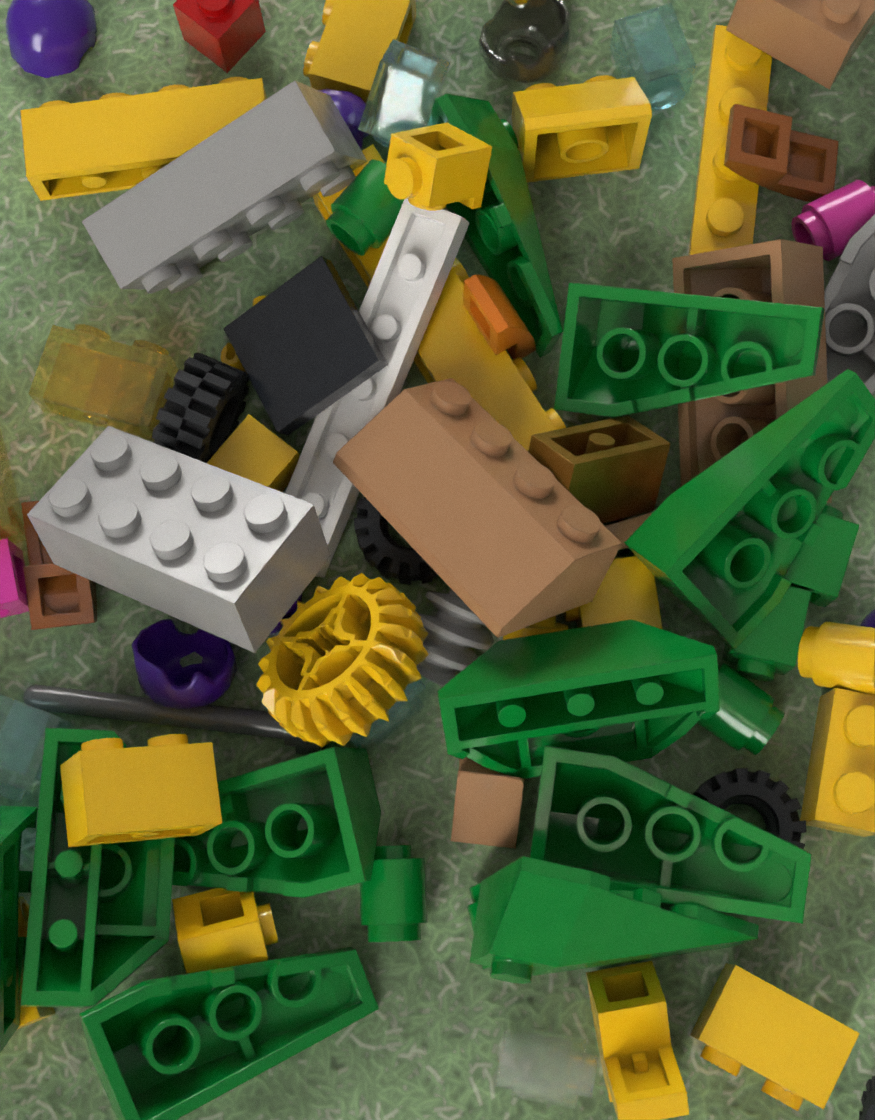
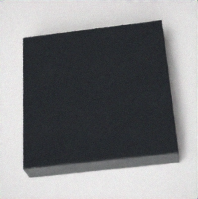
(305, 346)

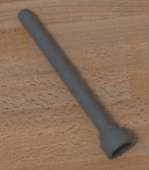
(147, 711)

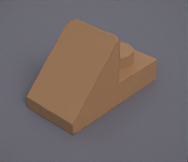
(486, 806)

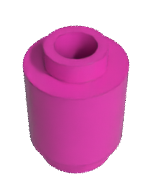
(835, 218)

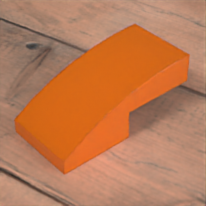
(496, 317)

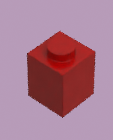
(220, 28)

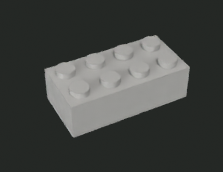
(226, 191)
(182, 536)

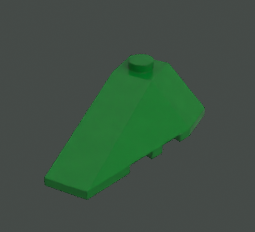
(663, 349)
(743, 520)
(564, 918)

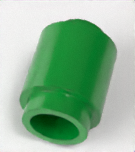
(365, 210)
(745, 714)
(395, 897)

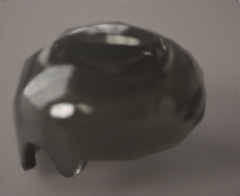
(537, 25)

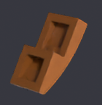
(778, 158)
(53, 593)

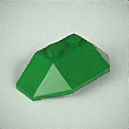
(583, 689)
(91, 906)

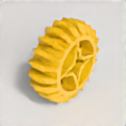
(342, 660)

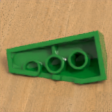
(505, 226)
(289, 829)
(660, 838)
(208, 1031)

